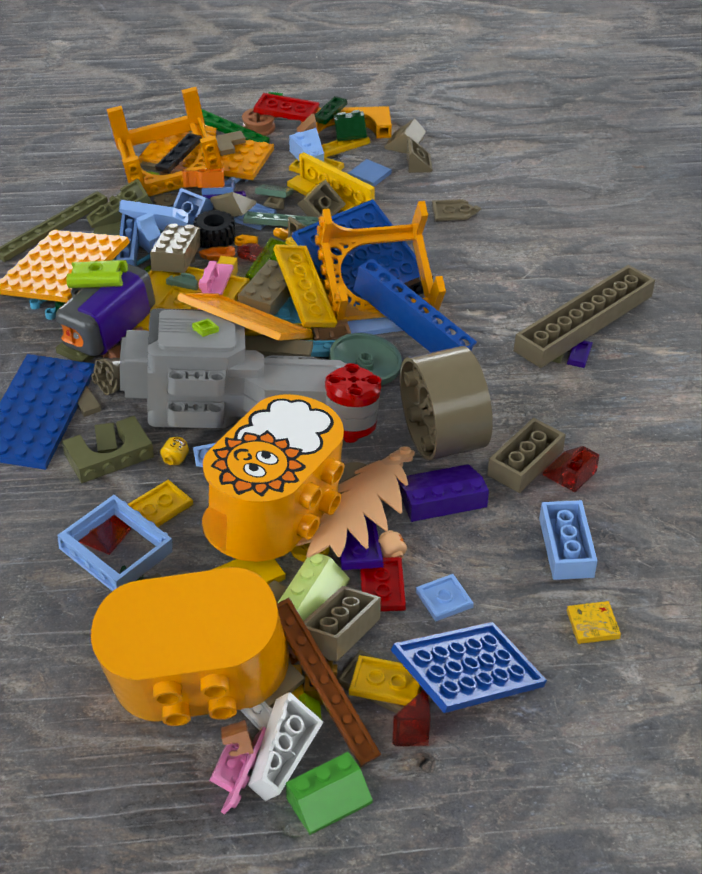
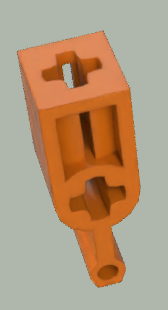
(204, 178)

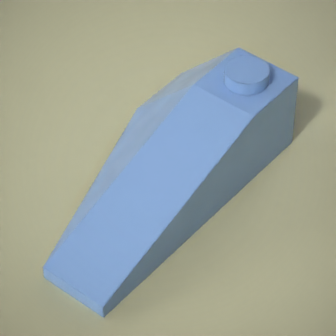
(163, 214)

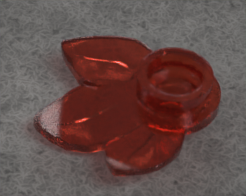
(249, 251)

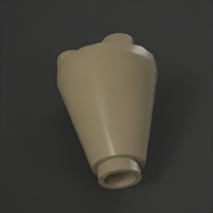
(107, 375)

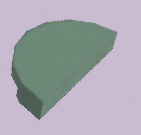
(184, 280)

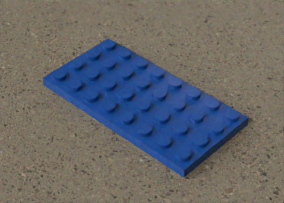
(40, 408)

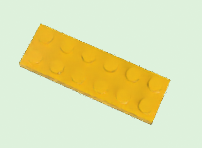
(345, 185)
(305, 286)

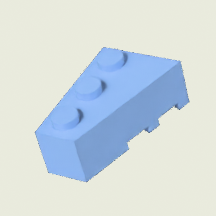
(306, 142)

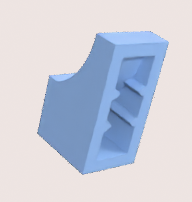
(147, 231)

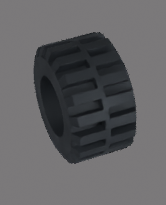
(216, 229)

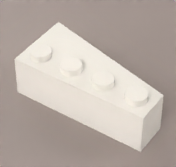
(283, 745)

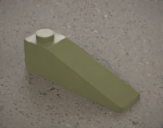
(110, 212)

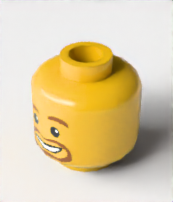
(174, 451)

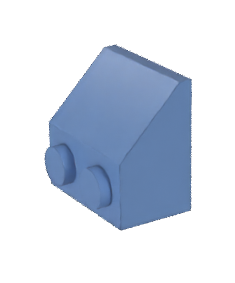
(192, 204)

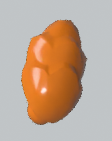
(215, 253)

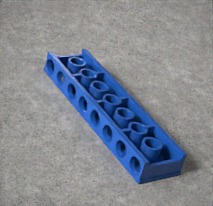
(404, 313)

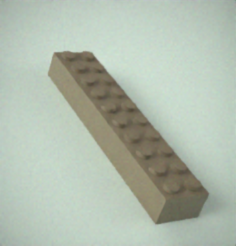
(583, 316)

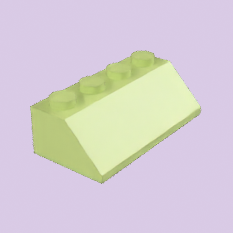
(314, 584)

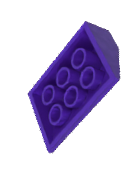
(443, 492)

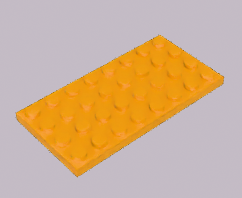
(242, 164)

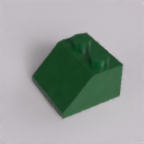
(350, 125)

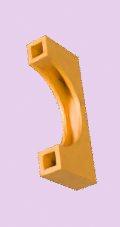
(376, 119)

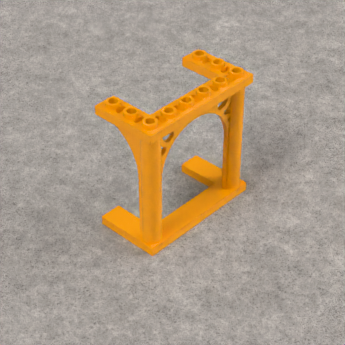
(193, 121)
(334, 236)

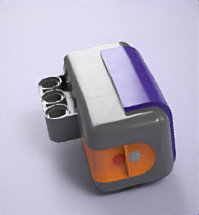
(101, 316)

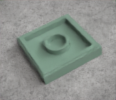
(276, 191)

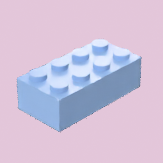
(568, 540)

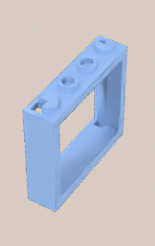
(95, 566)

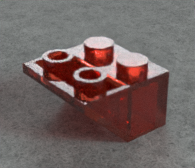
(573, 468)

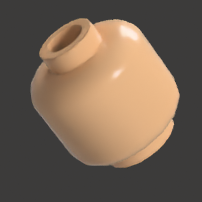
(392, 544)

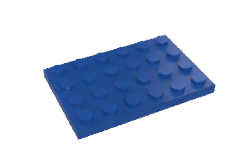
(468, 666)

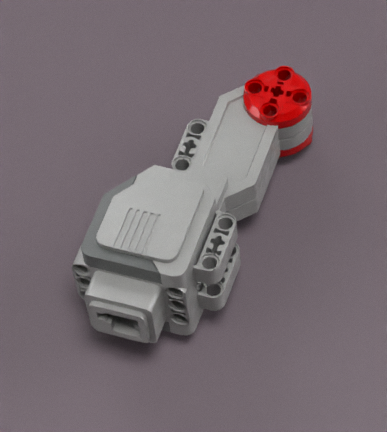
(217, 381)

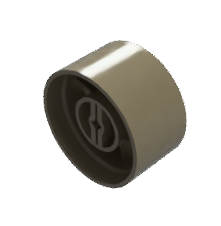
(446, 402)

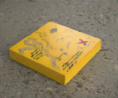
(593, 622)

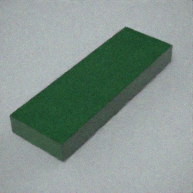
(330, 109)

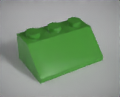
(328, 793)

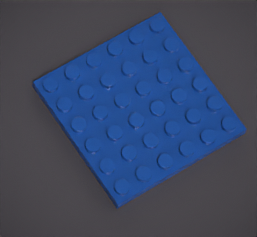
(393, 256)

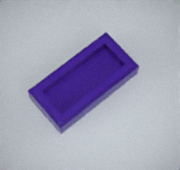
(579, 354)

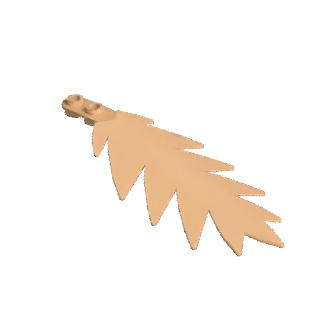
(361, 498)

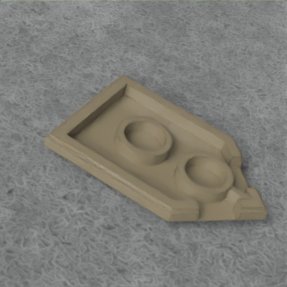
(453, 210)

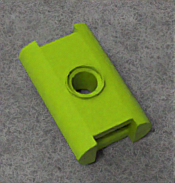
(97, 274)

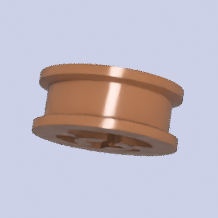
(258, 123)

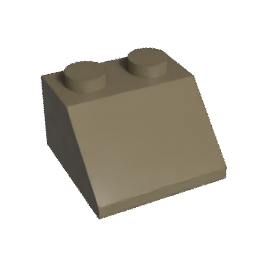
(398, 140)
(321, 198)

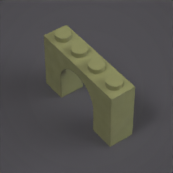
(92, 465)

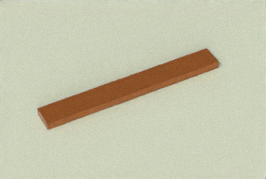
(326, 685)

